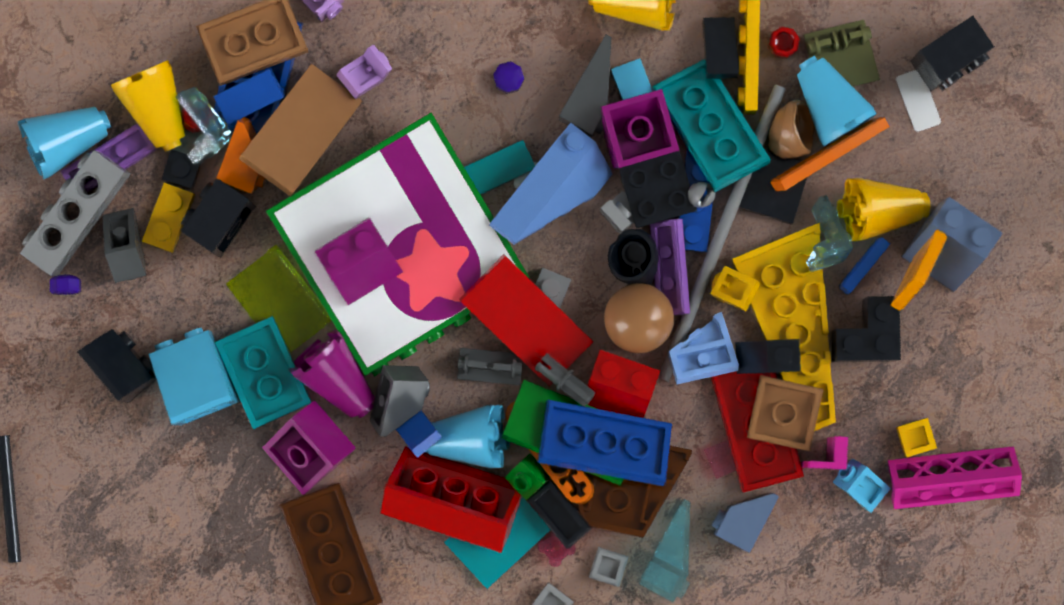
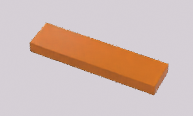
(829, 153)

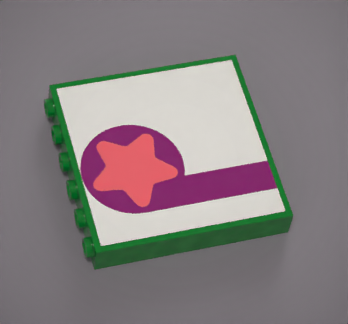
(429, 222)

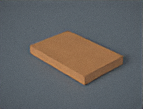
(251, 39)

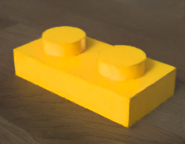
(167, 216)

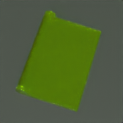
(277, 290)

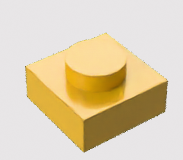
(916, 437)

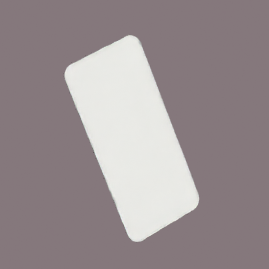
(918, 101)

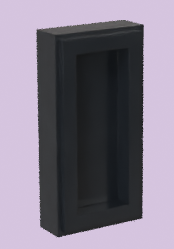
(720, 48)
(559, 514)

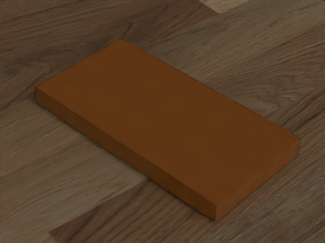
(330, 549)

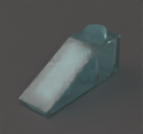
(670, 561)

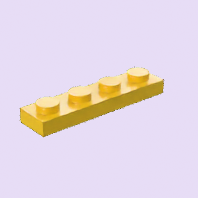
(749, 63)

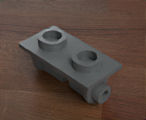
(489, 366)

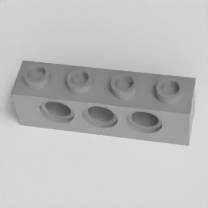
(73, 232)

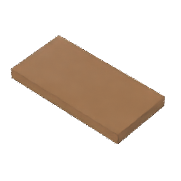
(300, 130)

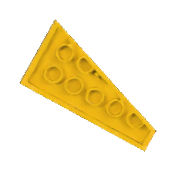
(794, 307)

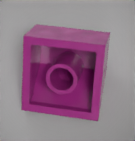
(638, 129)
(358, 261)
(308, 447)

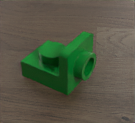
(527, 476)

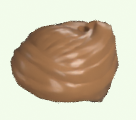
(792, 131)

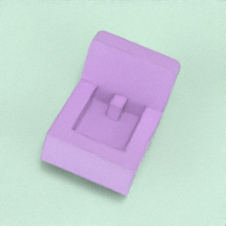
(365, 72)

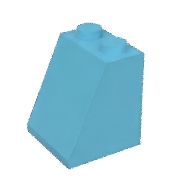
(192, 377)

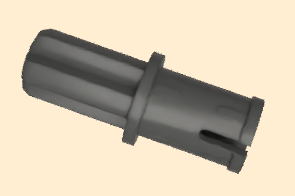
(565, 380)

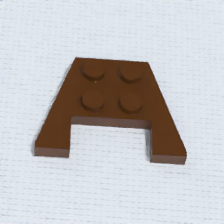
(633, 504)

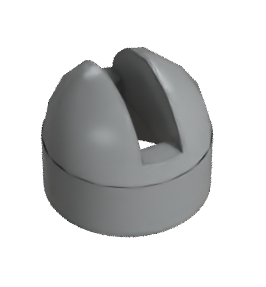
(696, 192)

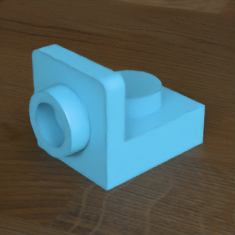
(861, 485)

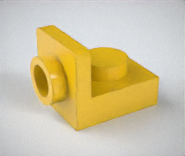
(734, 288)

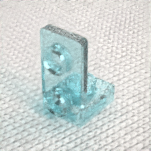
(214, 127)
(838, 241)

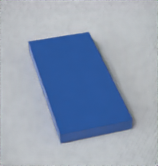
(605, 443)

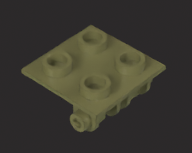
(847, 50)

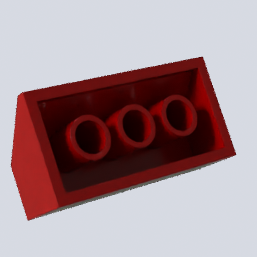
(451, 499)

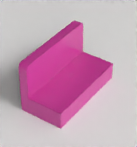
(835, 455)

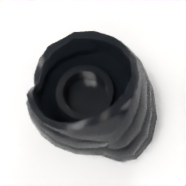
(632, 251)

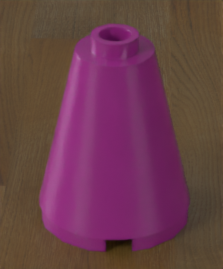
(334, 375)

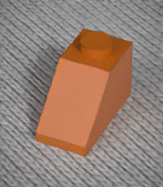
(233, 170)

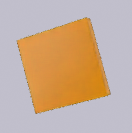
(919, 270)

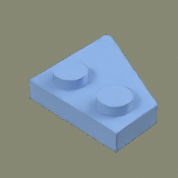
(704, 353)

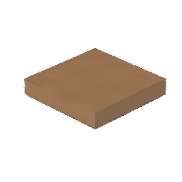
(785, 413)

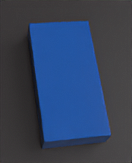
(249, 96)
(863, 265)
(419, 433)

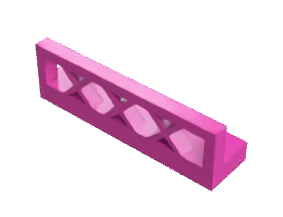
(956, 483)

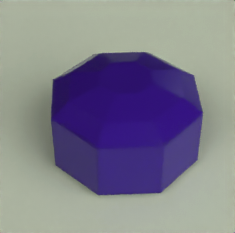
(508, 77)
(65, 285)

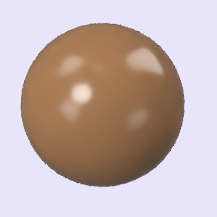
(638, 318)

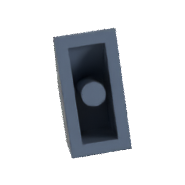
(744, 521)

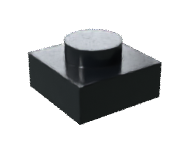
(181, 170)

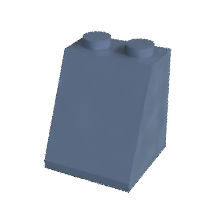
(966, 244)

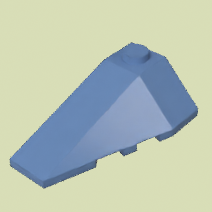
(561, 180)

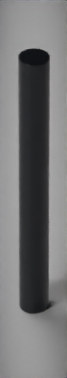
(9, 500)

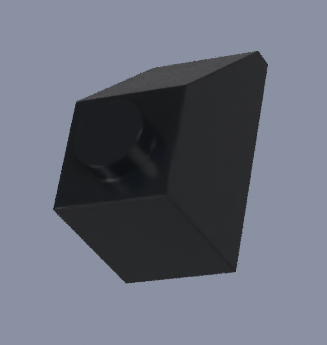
(768, 356)

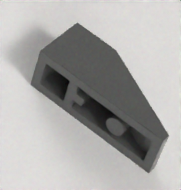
(590, 93)

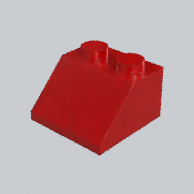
(621, 385)

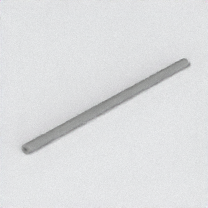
(721, 234)

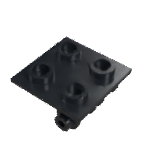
(657, 189)

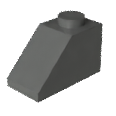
(123, 245)
(398, 397)

